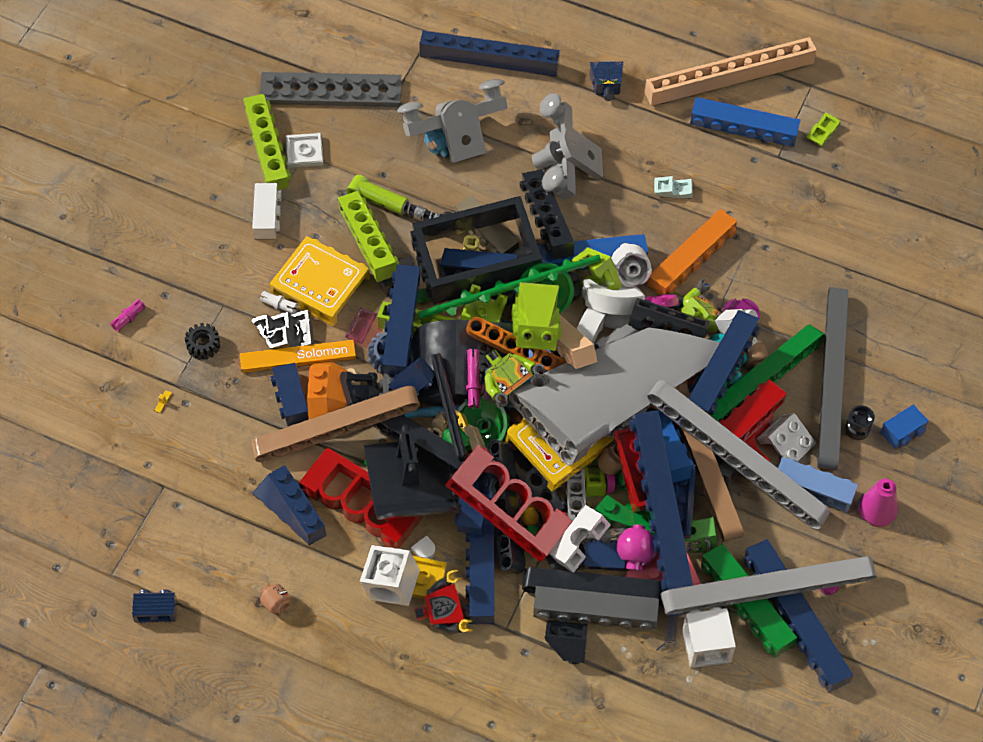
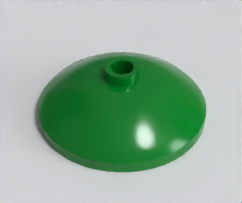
(564, 281)
(487, 413)

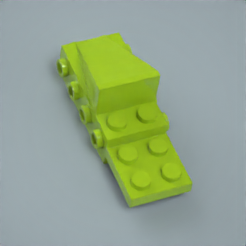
(537, 316)

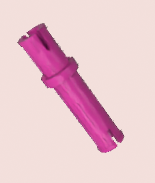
(473, 379)

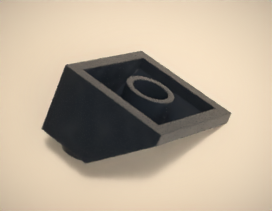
(567, 640)

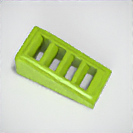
(594, 488)

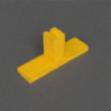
(162, 401)

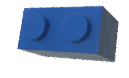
(904, 427)

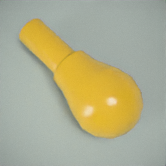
(530, 516)

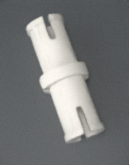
(279, 302)

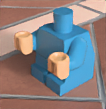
(436, 142)

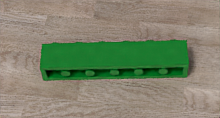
(759, 614)

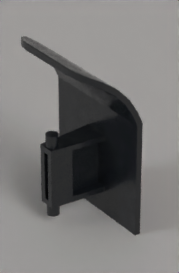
(452, 342)
(405, 481)

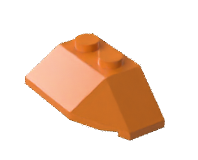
(325, 389)

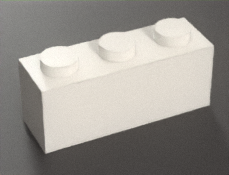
(266, 211)

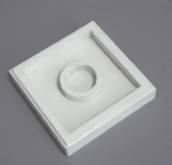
(304, 150)

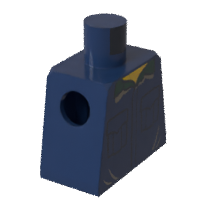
(606, 78)

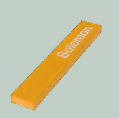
(299, 355)

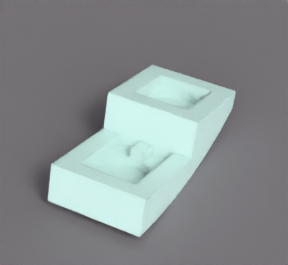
(673, 188)

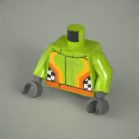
(698, 306)
(508, 374)

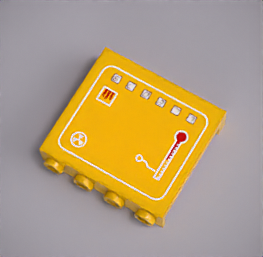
(319, 279)
(546, 459)

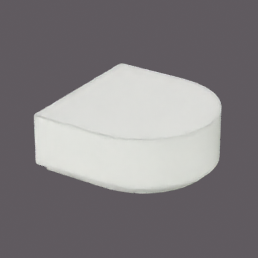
(424, 548)

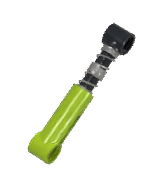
(389, 199)

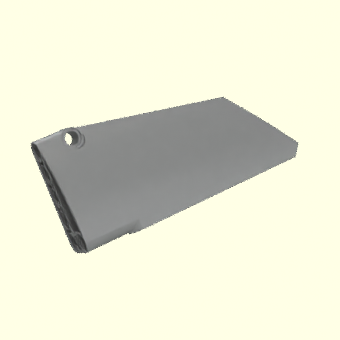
(586, 403)

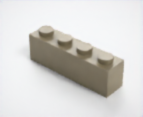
(494, 237)

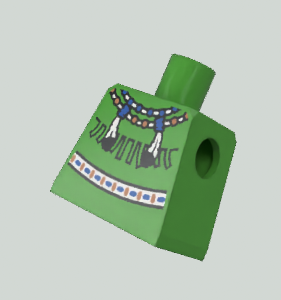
(702, 536)

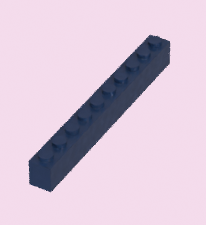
(661, 501)

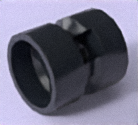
(859, 422)

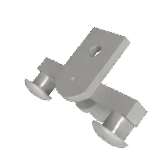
(457, 119)
(566, 141)

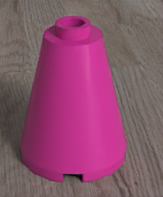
(879, 503)

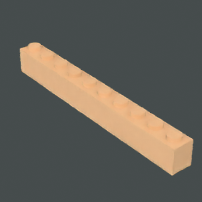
(730, 71)

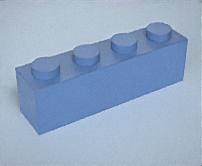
(822, 485)

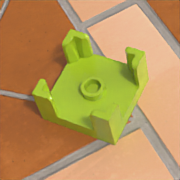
(601, 272)
(490, 312)

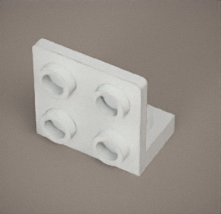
(788, 437)

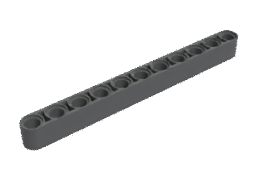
(832, 379)

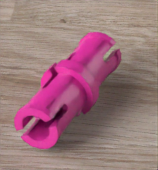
(127, 315)

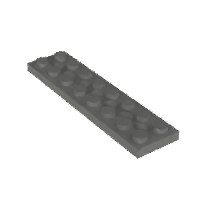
(338, 97)

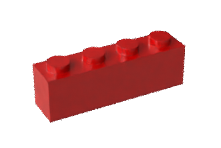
(755, 410)

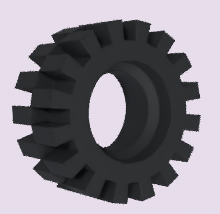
(204, 350)

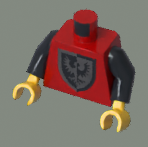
(444, 606)

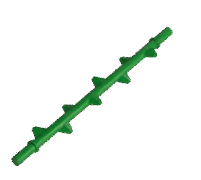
(484, 296)

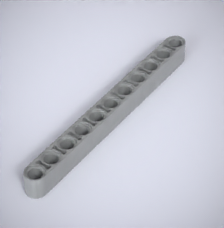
(738, 454)
(768, 585)

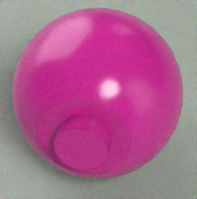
(636, 547)

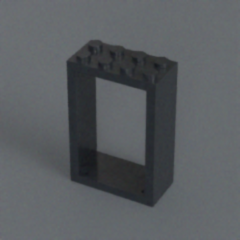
(451, 286)

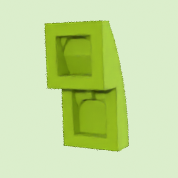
(824, 129)

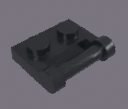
(359, 393)

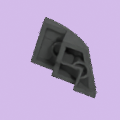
(286, 329)

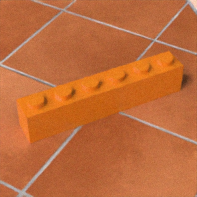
(692, 253)

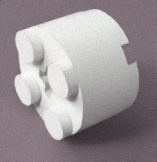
(632, 264)

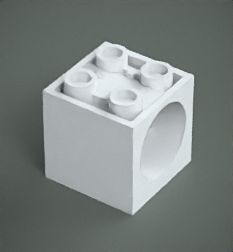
(390, 575)
(708, 637)

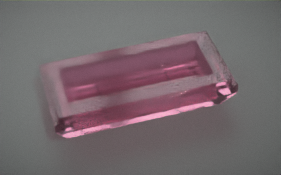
(361, 325)

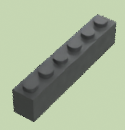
(595, 608)

